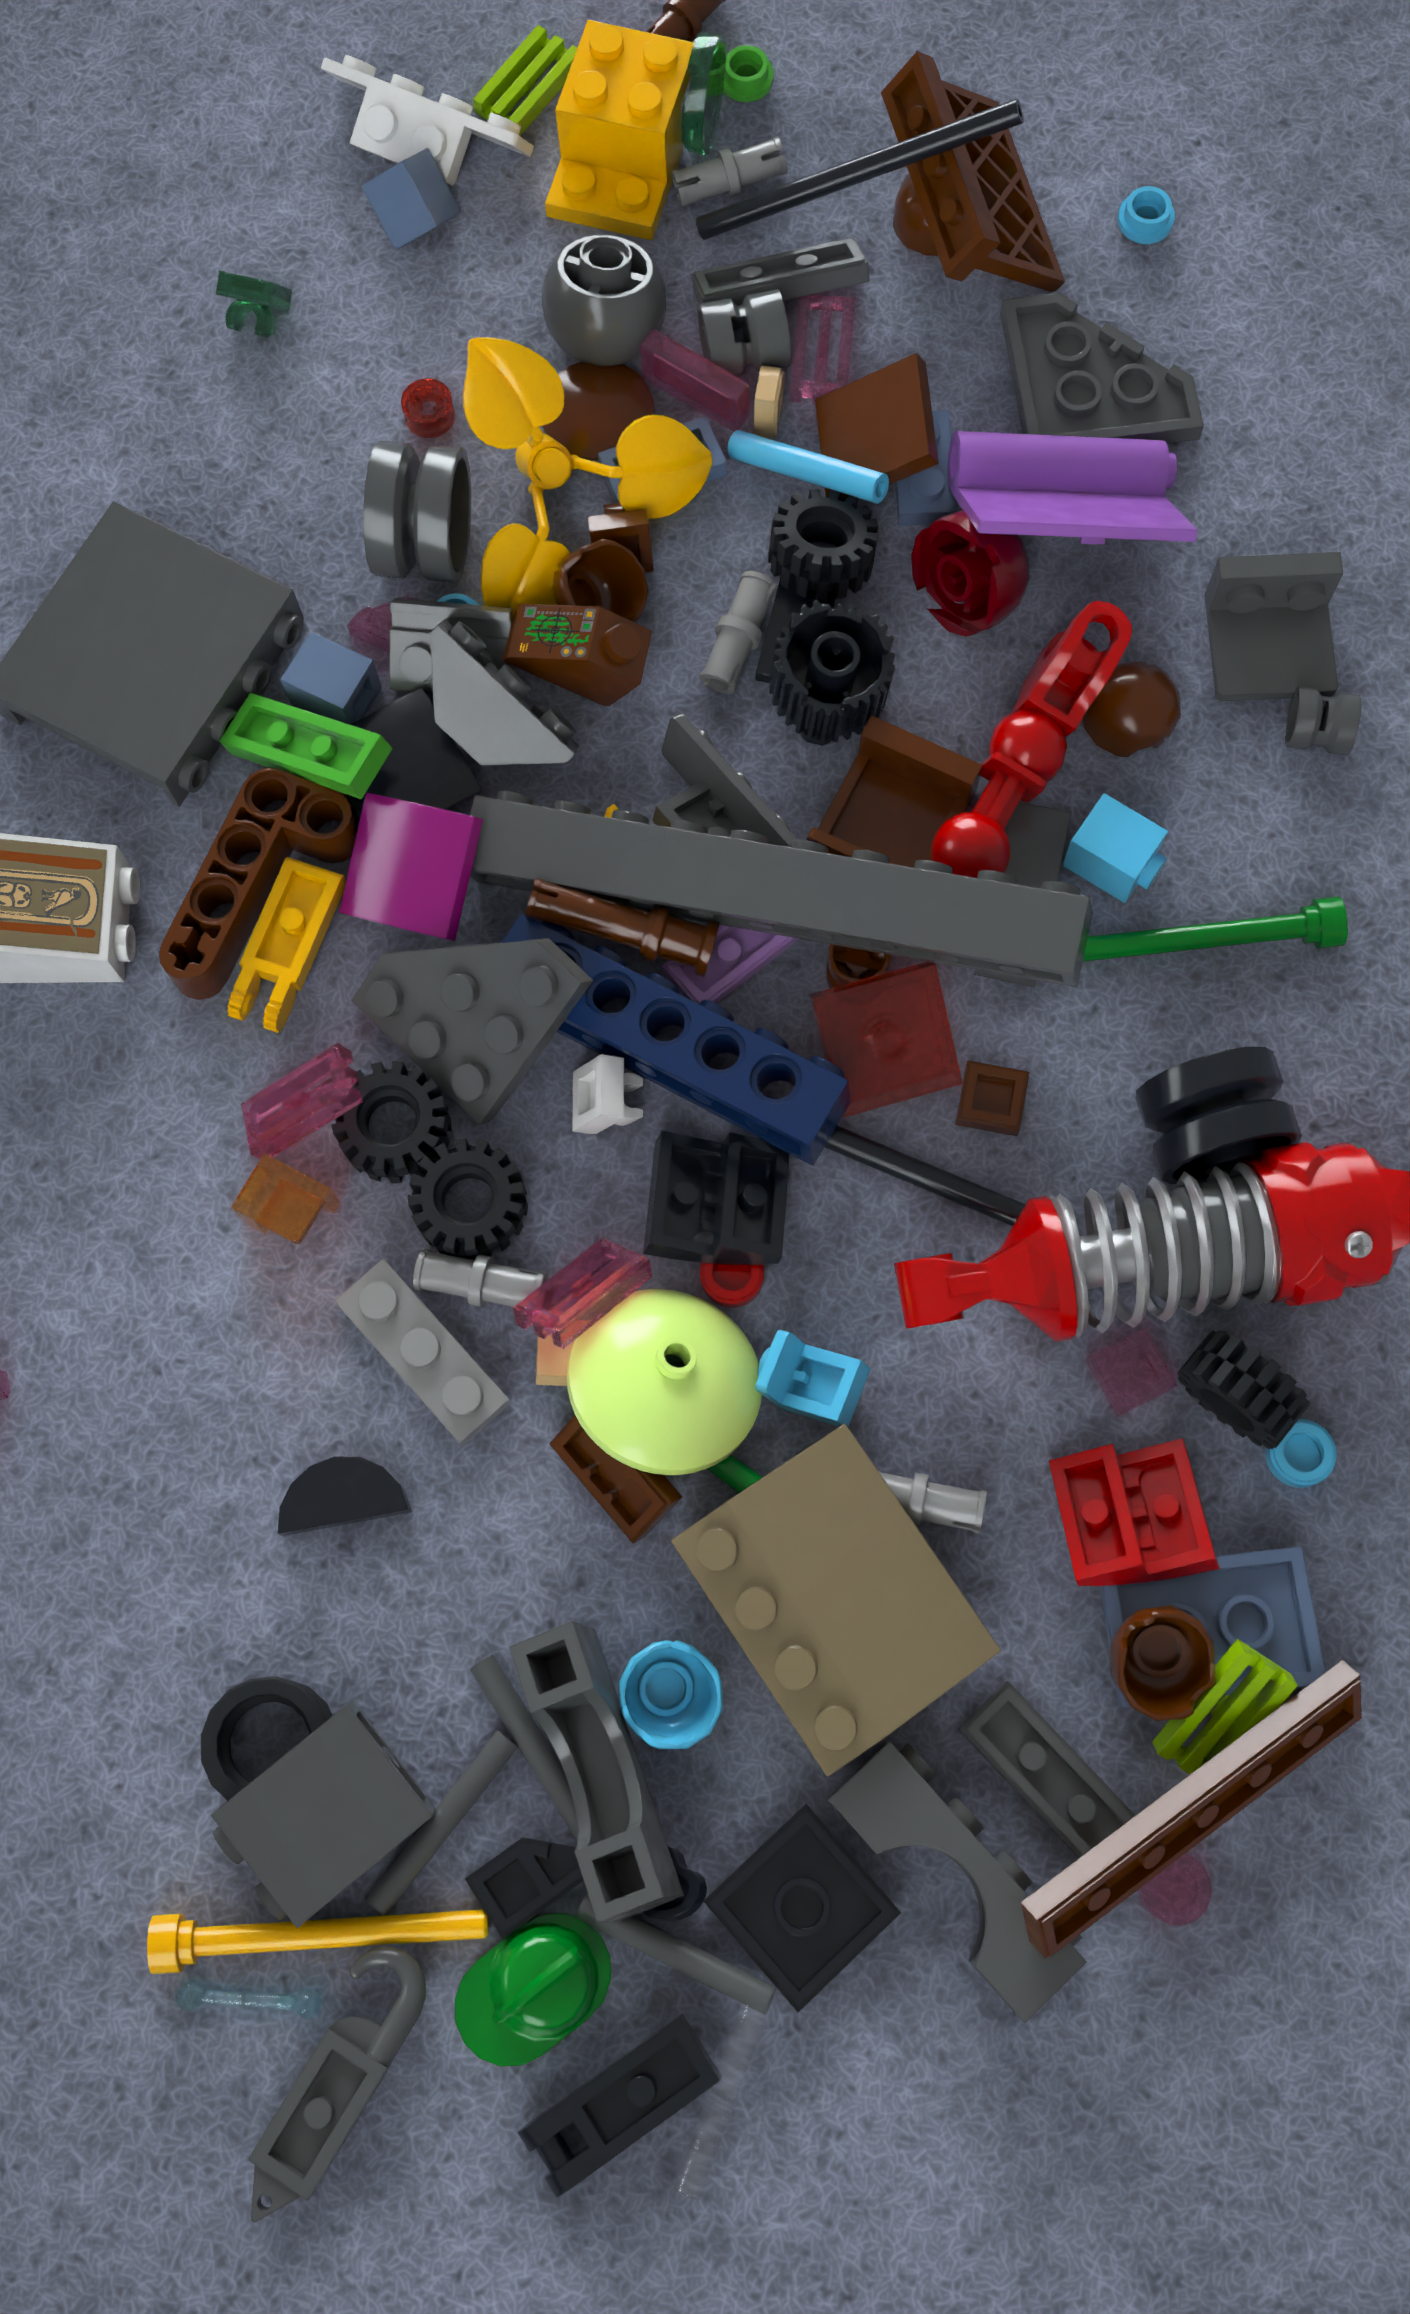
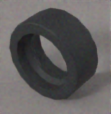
(232, 1706)

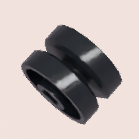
(1216, 1112)

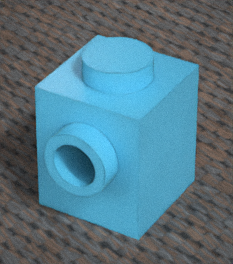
(1116, 849)

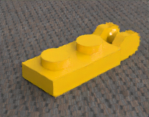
(286, 940)

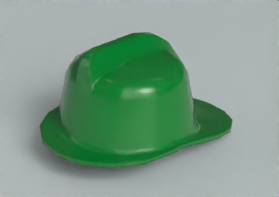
(532, 1989)

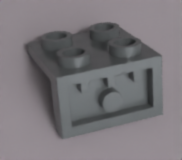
(1272, 625)

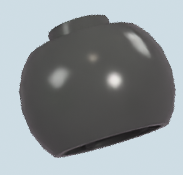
(603, 299)

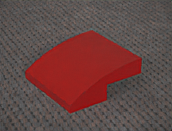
(1132, 1515)

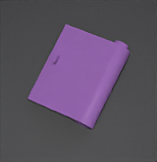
(1066, 486)

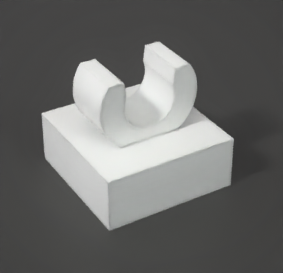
(600, 1095)

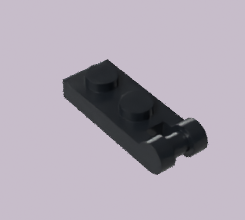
(622, 2103)

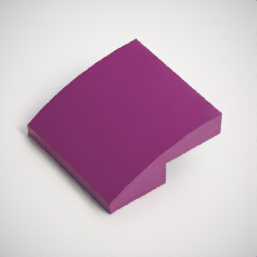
(411, 866)

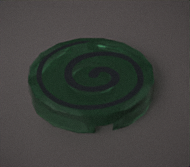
(704, 98)

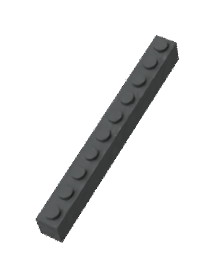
(788, 890)

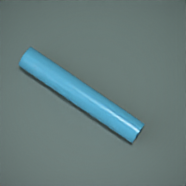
(808, 466)

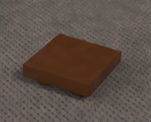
(881, 421)

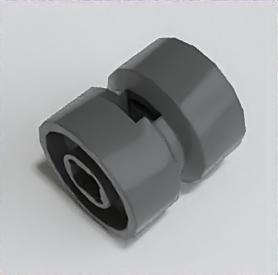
(763, 327)

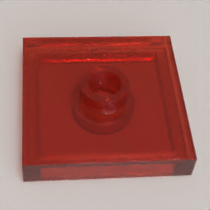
(888, 1036)

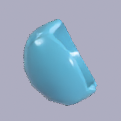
(670, 1695)

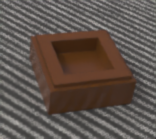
(992, 1098)

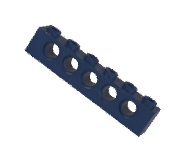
(794, 1123)

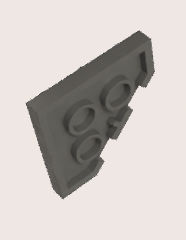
(1091, 378)
(474, 1013)

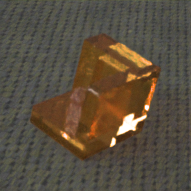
(282, 1200)

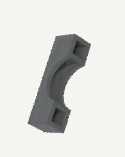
(895, 1808)
(618, 1827)

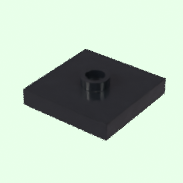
(802, 1907)

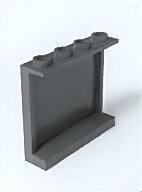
(148, 650)

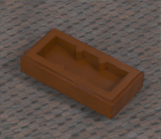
(628, 1495)

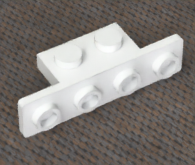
(401, 122)

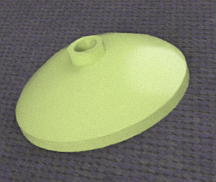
(658, 1413)

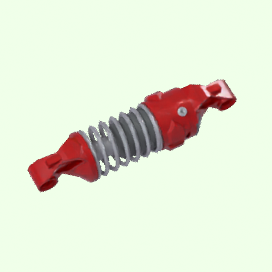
(1271, 1230)

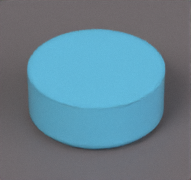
(1303, 1455)

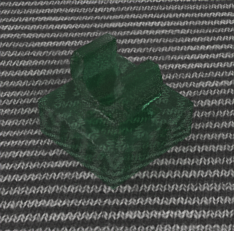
(255, 296)

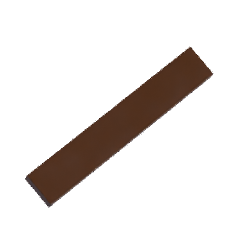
(1192, 1810)

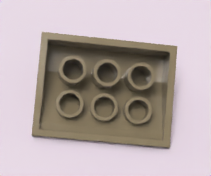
(836, 1598)

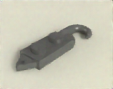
(334, 2089)

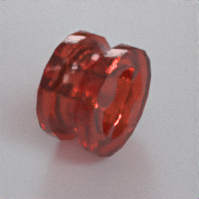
(425, 391)

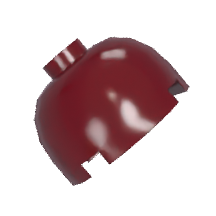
(969, 567)

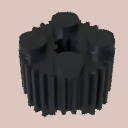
(831, 672)

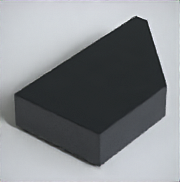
(524, 1881)

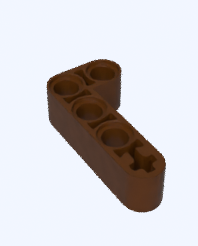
(249, 885)

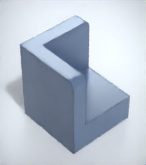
(411, 198)
(331, 680)

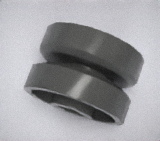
(417, 511)

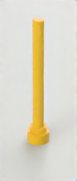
(179, 1942)

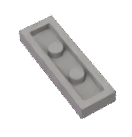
(423, 1352)

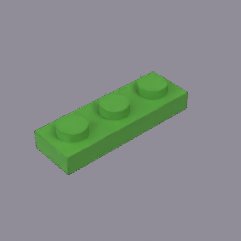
(306, 745)

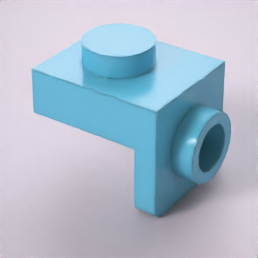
(811, 1380)

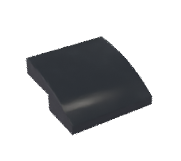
(424, 759)
(717, 1200)

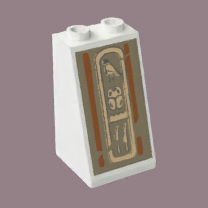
(65, 911)

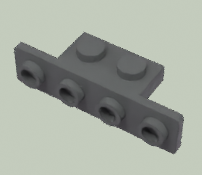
(718, 793)

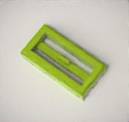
(519, 77)
(1250, 1703)

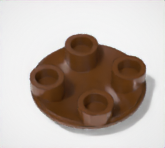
(598, 407)

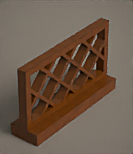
(971, 184)

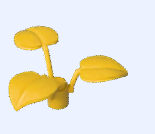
(505, 402)

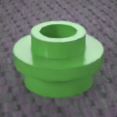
(747, 74)

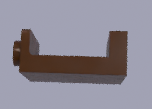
(896, 796)

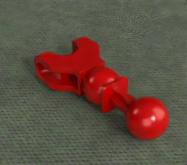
(1031, 741)

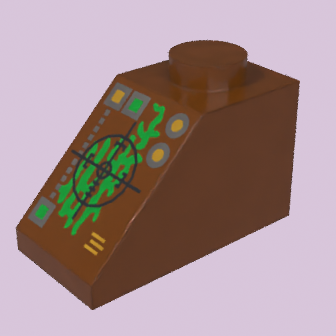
(579, 649)

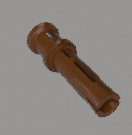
(652, 932)

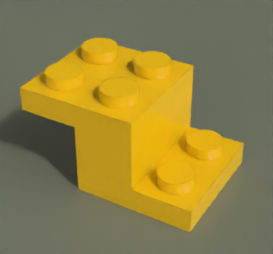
(619, 129)

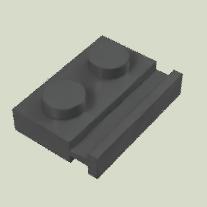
(411, 642)

